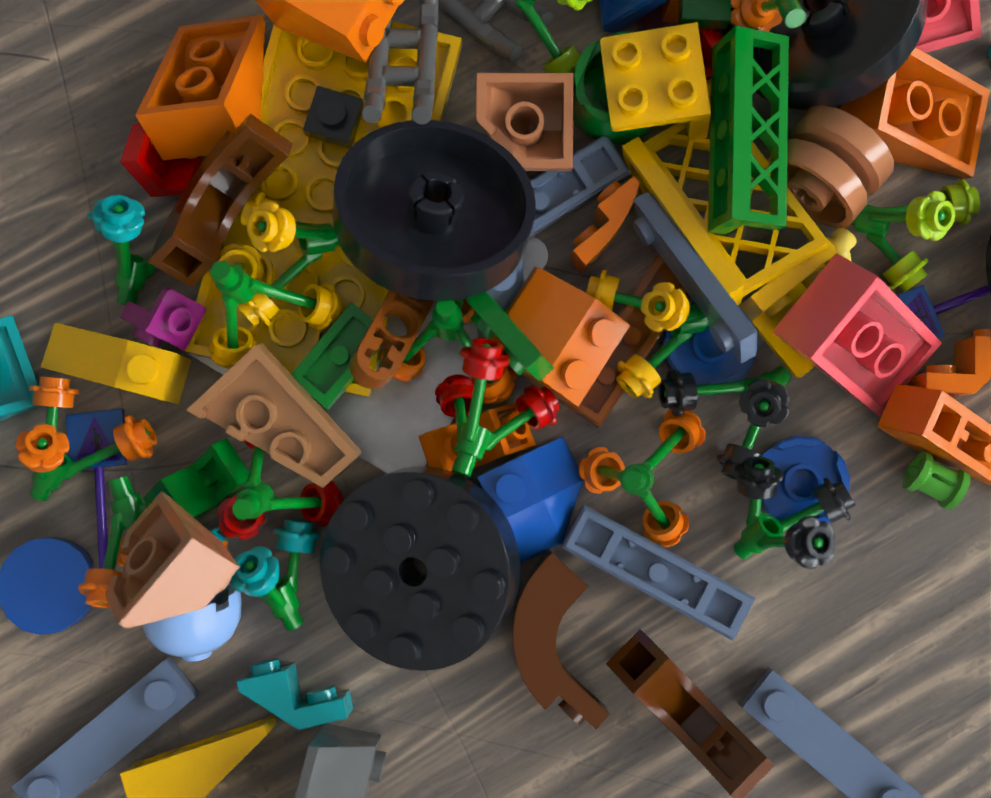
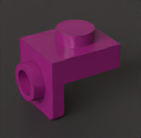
(171, 319)

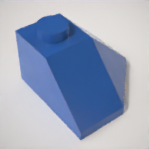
(536, 495)

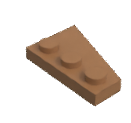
(274, 412)

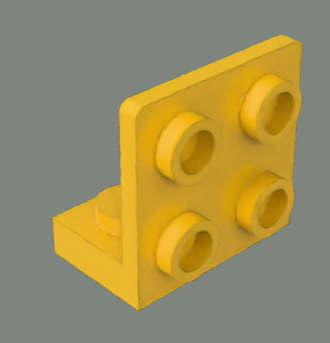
(656, 79)
(778, 296)

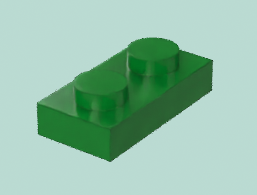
(495, 321)
(326, 367)

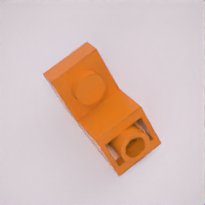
(969, 371)
(440, 443)

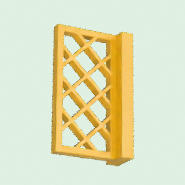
(658, 180)

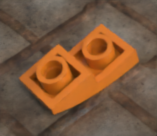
(610, 215)

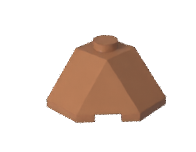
(529, 117)
(169, 567)

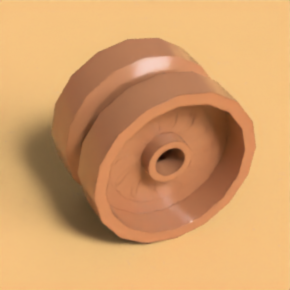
(835, 165)

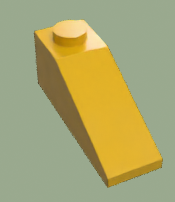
(116, 363)
(194, 767)

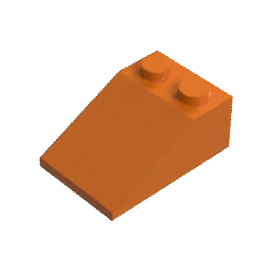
(204, 86)
(927, 116)

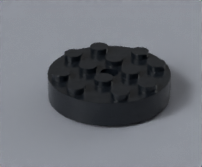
(845, 48)
(432, 210)
(374, 579)

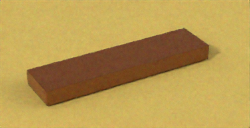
(636, 340)

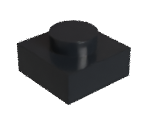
(333, 117)

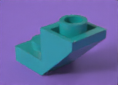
(280, 693)

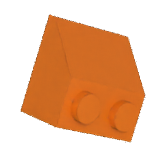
(569, 330)

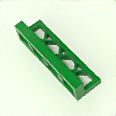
(732, 134)

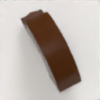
(214, 197)
(536, 618)
(690, 715)

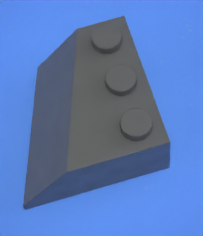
(341, 764)

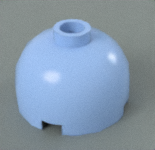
(200, 631)

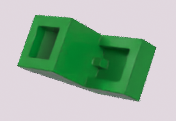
(206, 482)

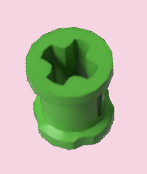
(936, 480)

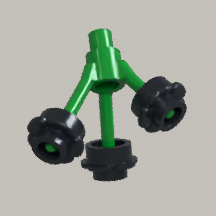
(761, 399)
(806, 538)

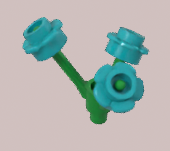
(121, 221)
(260, 571)

